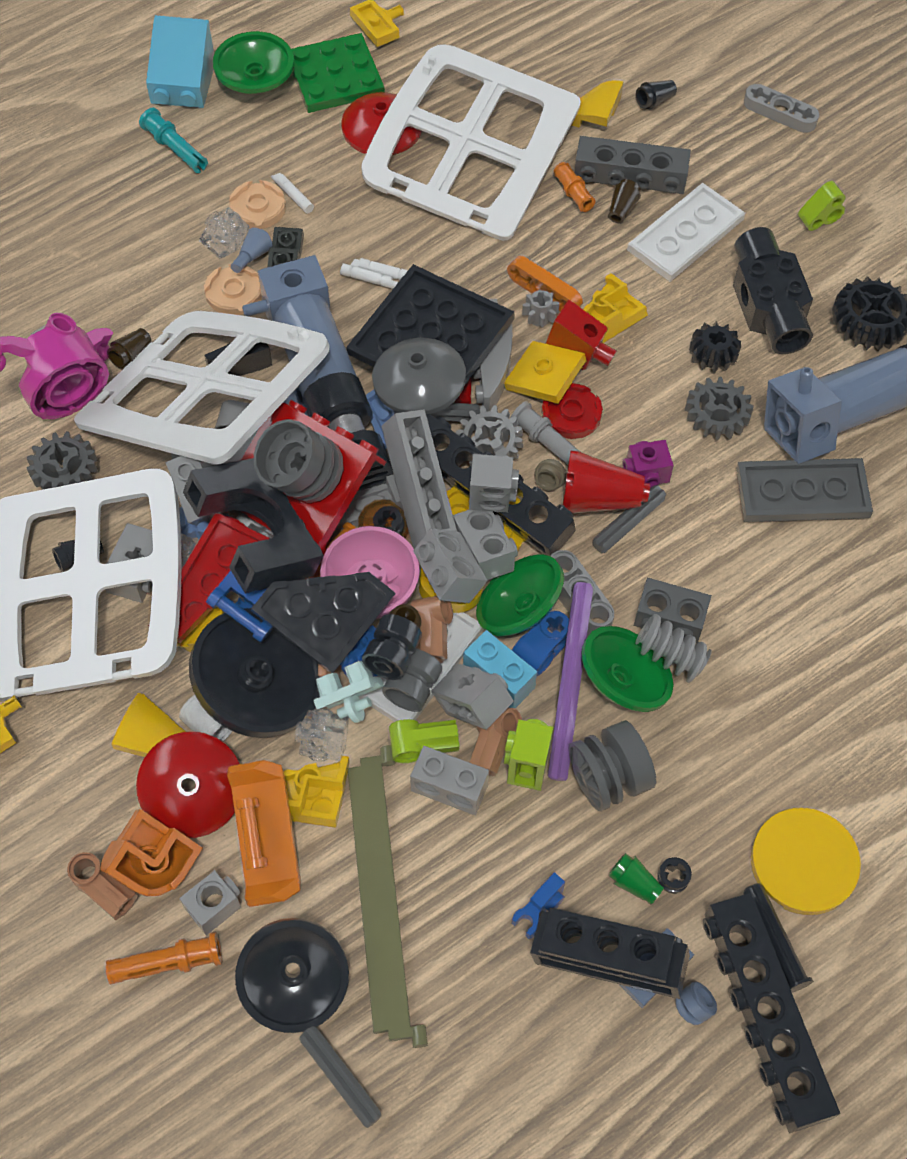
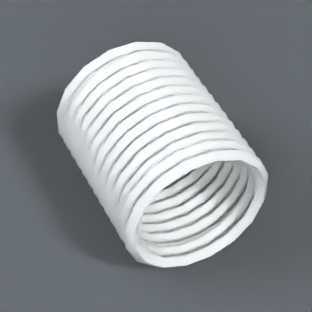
(200, 721)

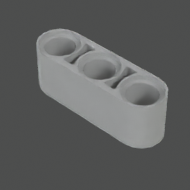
(599, 605)

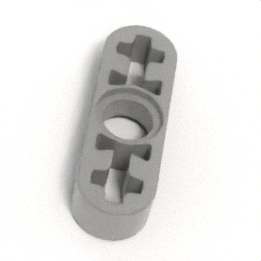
(800, 109)

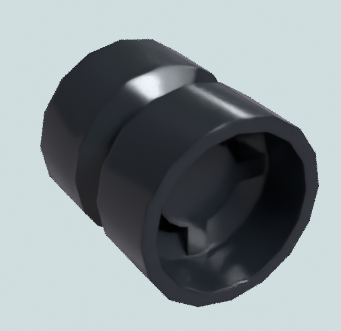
(391, 648)

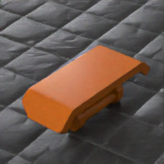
(264, 832)

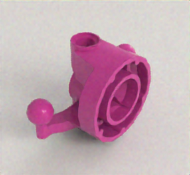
(62, 366)

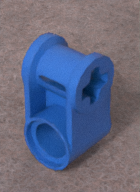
(539, 645)

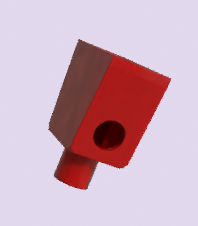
(582, 333)

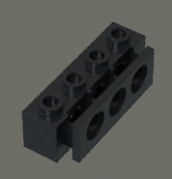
(586, 957)

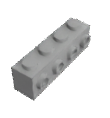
(417, 474)

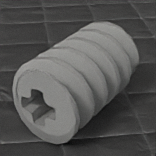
(673, 647)

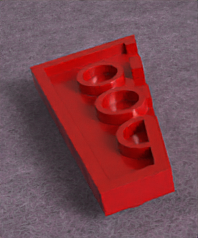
(208, 567)

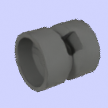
(413, 688)

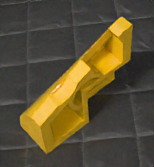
(599, 103)
(615, 307)
(143, 727)
(317, 792)

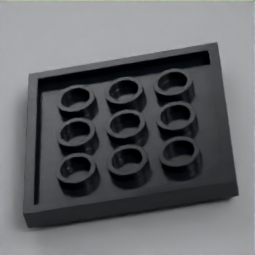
(434, 309)

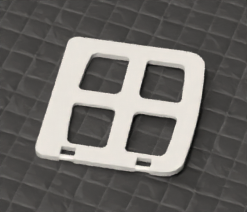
(468, 137)
(196, 442)
(88, 580)

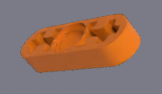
(533, 277)

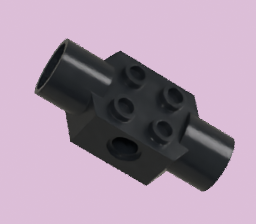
(772, 291)

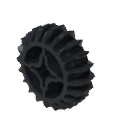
(871, 313)

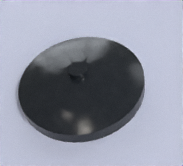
(249, 683)

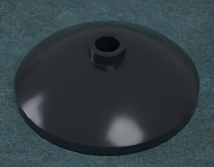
(285, 999)

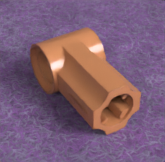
(434, 619)
(492, 742)
(100, 887)

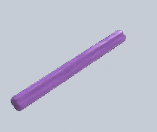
(570, 682)

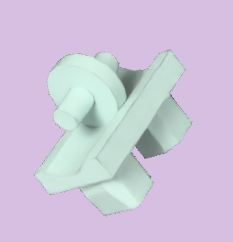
(333, 694)

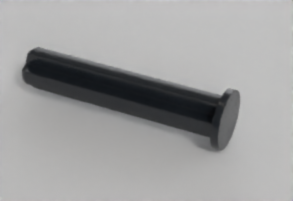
(784, 950)

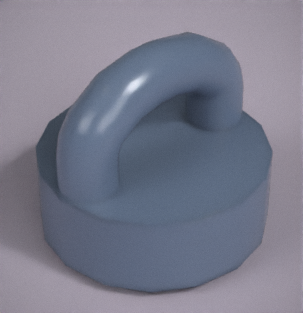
(696, 1004)

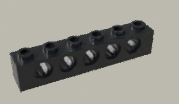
(544, 536)
(817, 1102)

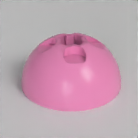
(380, 553)

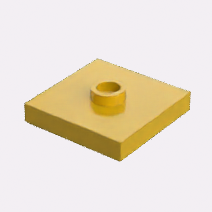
(545, 371)

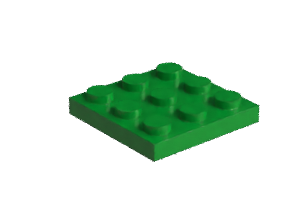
(335, 72)

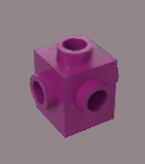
(651, 461)

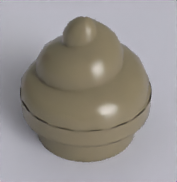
(550, 474)

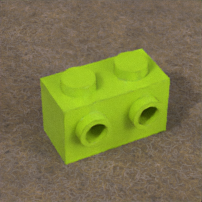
(528, 753)

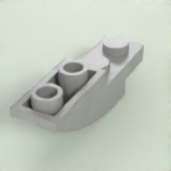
(494, 371)

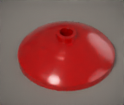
(364, 117)
(183, 757)

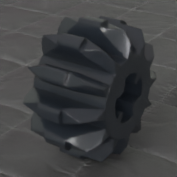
(715, 346)

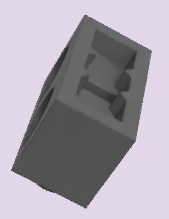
(674, 603)

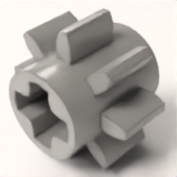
(540, 308)

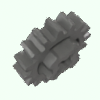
(719, 408)
(47, 461)

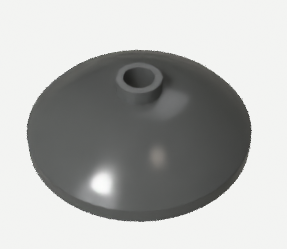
(419, 375)

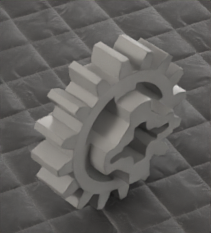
(497, 427)

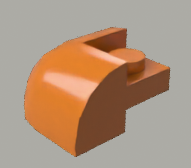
(149, 856)

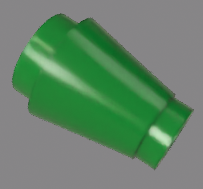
(635, 878)

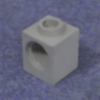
(211, 917)

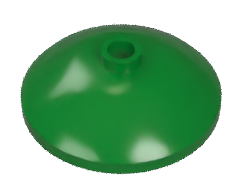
(253, 62)
(520, 597)
(623, 673)

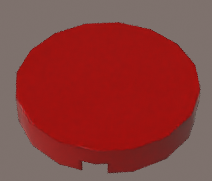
(576, 413)

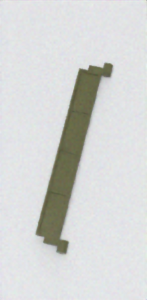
(379, 902)

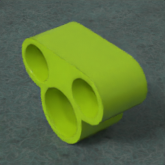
(823, 207)

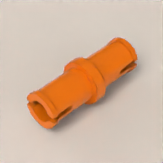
(574, 187)

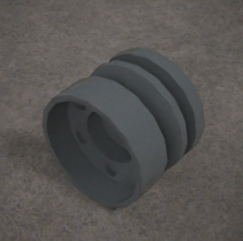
(298, 461)
(612, 765)

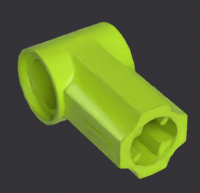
(409, 737)

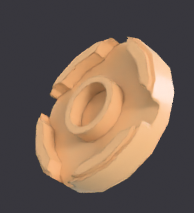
(258, 203)
(230, 290)

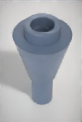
(255, 244)

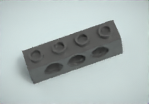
(646, 164)

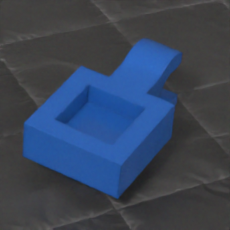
(545, 897)

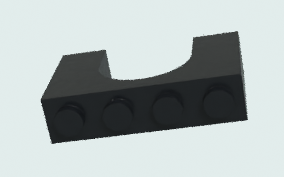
(235, 486)

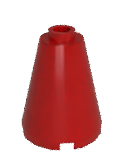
(601, 486)

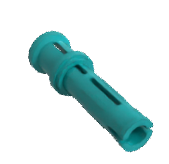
(166, 134)

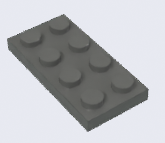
(804, 490)

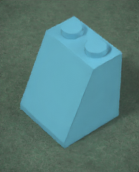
(180, 61)

